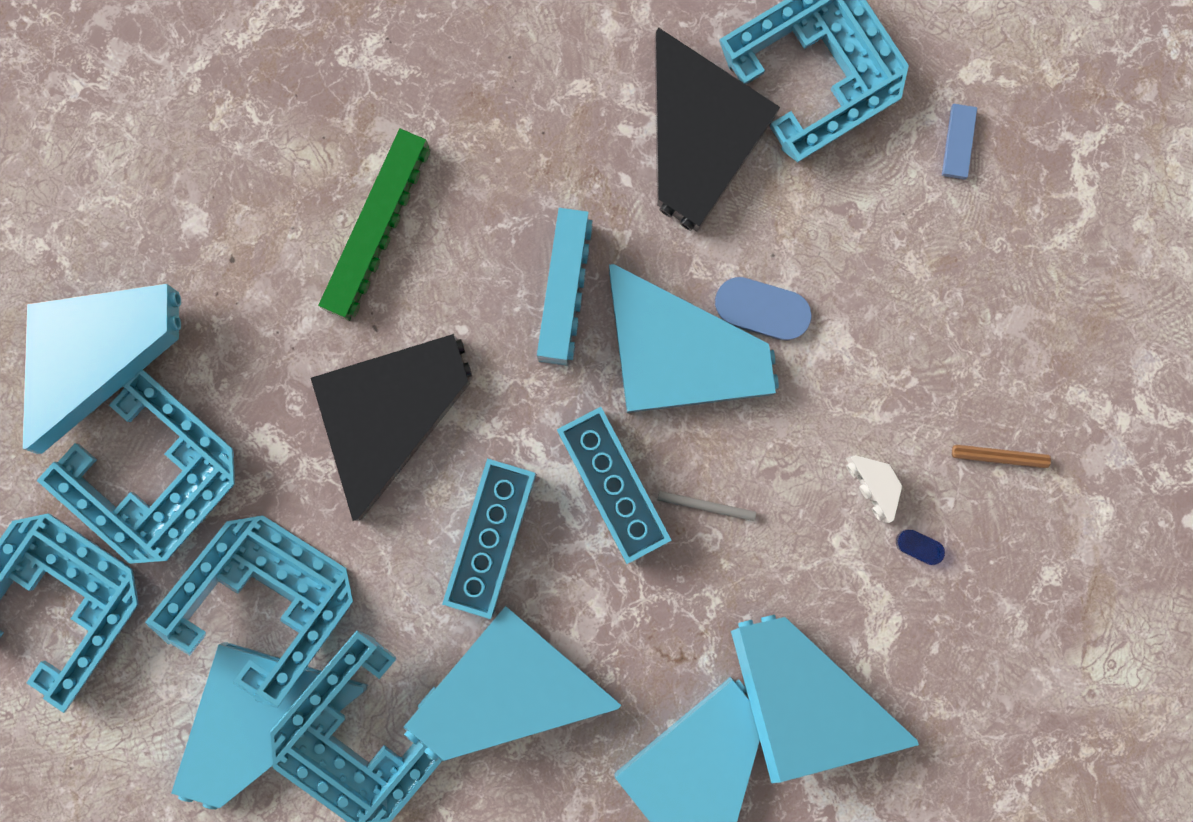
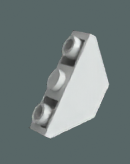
(877, 484)

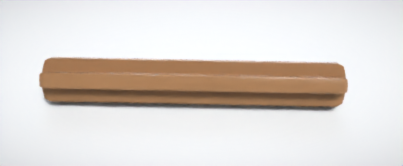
(1001, 456)

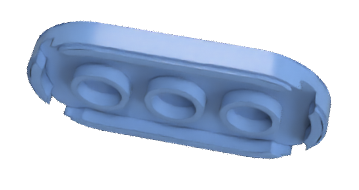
(763, 308)

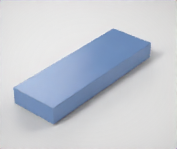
(959, 141)

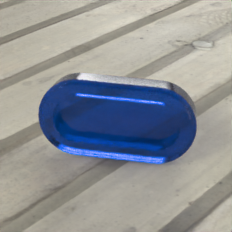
(920, 547)

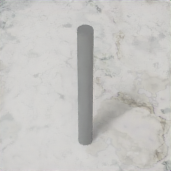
(706, 506)

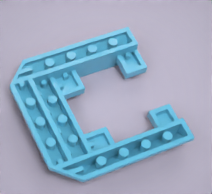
(857, 42)
(133, 526)
(284, 564)
(109, 589)
(327, 767)

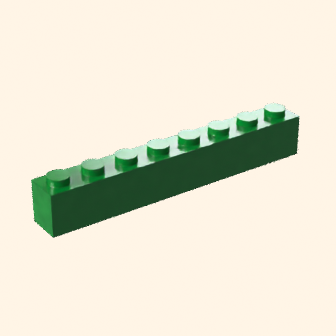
(374, 225)

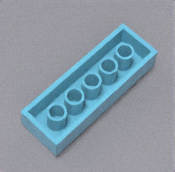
(563, 286)
(613, 485)
(489, 539)

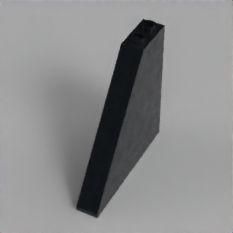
(702, 130)
(385, 411)

